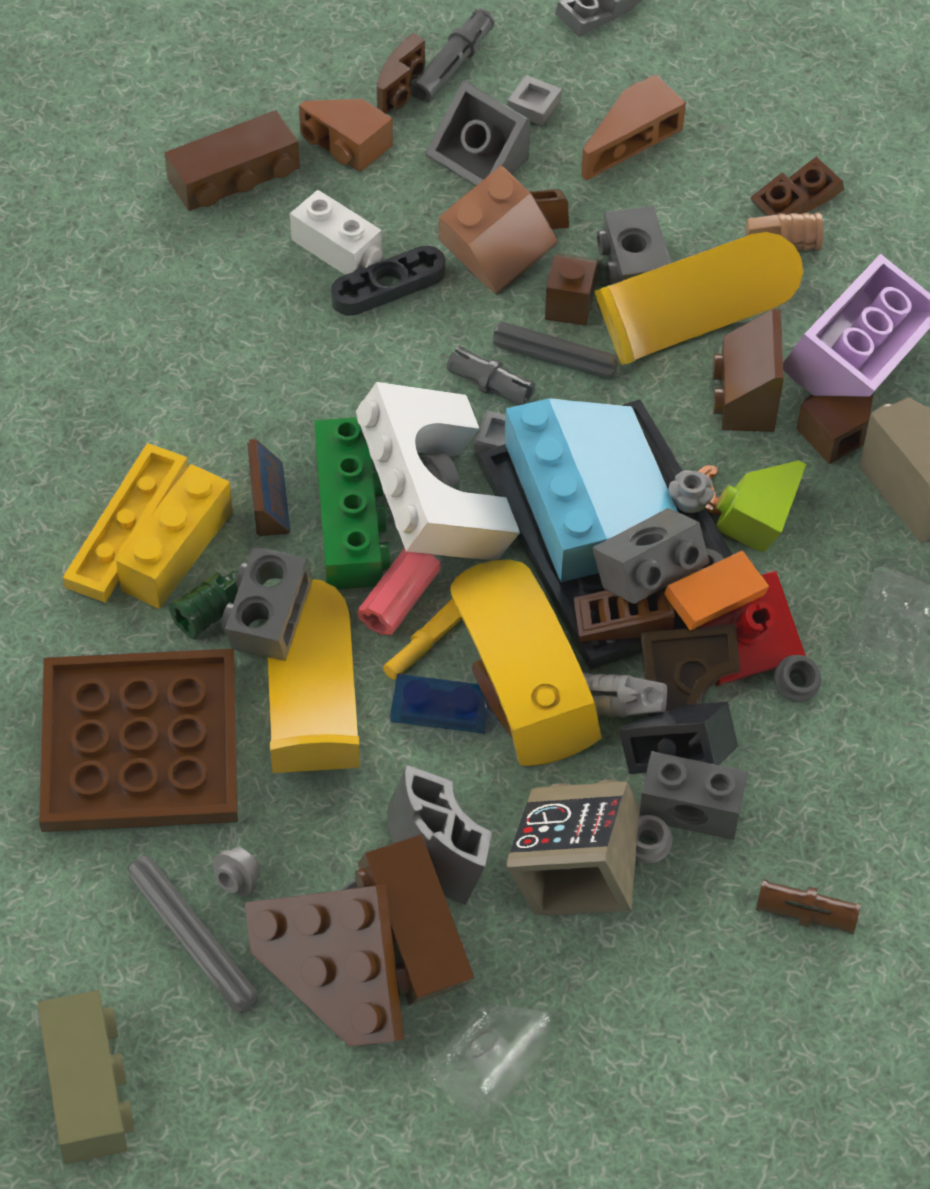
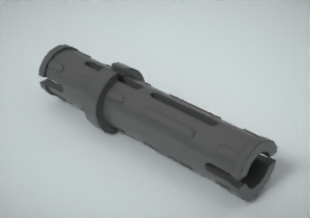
(461, 44)

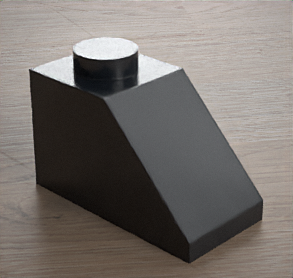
(688, 732)

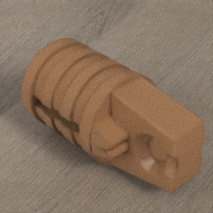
(802, 229)

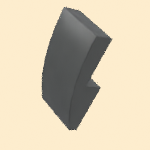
(588, 15)

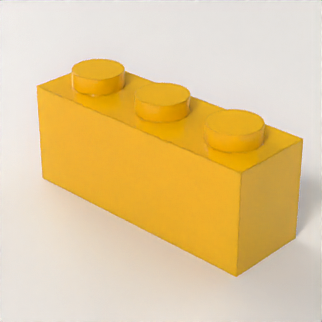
(174, 536)

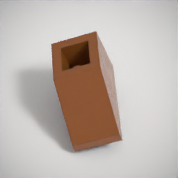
(348, 129)

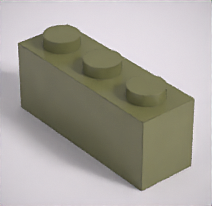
(85, 1076)

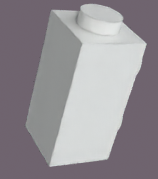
(335, 234)

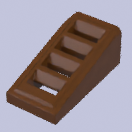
(626, 625)

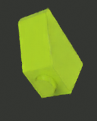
(759, 504)

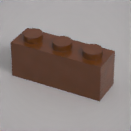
(232, 160)
(422, 928)

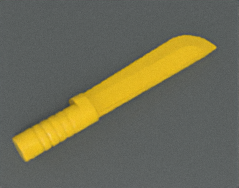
(423, 640)

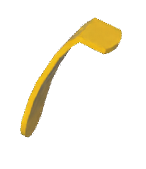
(699, 294)
(527, 661)
(315, 690)

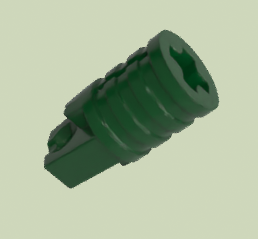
(204, 603)

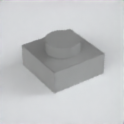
(535, 99)

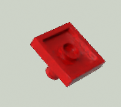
(763, 631)

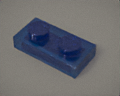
(439, 704)

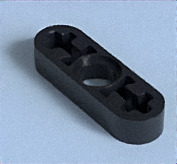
(395, 267)

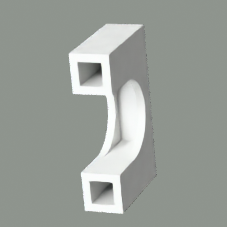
(425, 510)

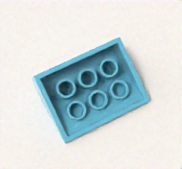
(583, 476)

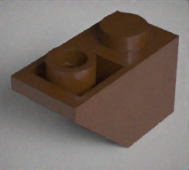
(835, 424)

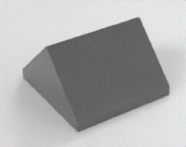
(480, 135)

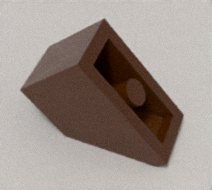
(571, 288)

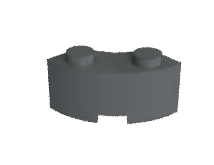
(454, 842)

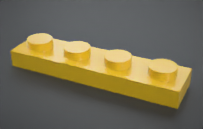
(140, 493)

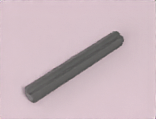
(193, 934)

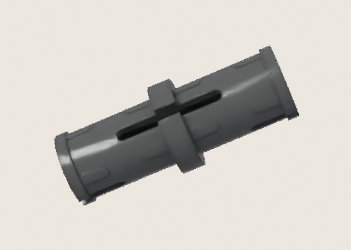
(490, 376)

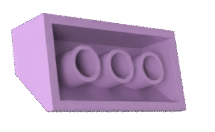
(862, 334)

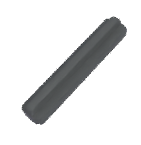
(555, 350)

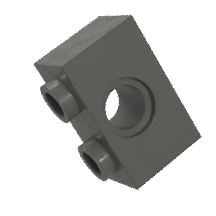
(631, 243)
(651, 555)
(693, 794)

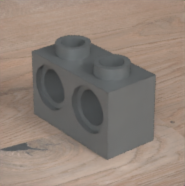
(277, 604)

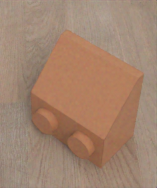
(496, 230)

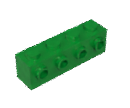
(349, 506)

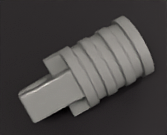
(633, 694)

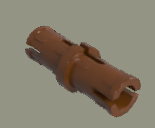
(842, 915)

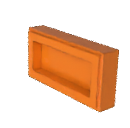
(716, 590)

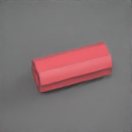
(398, 591)

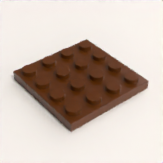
(138, 740)

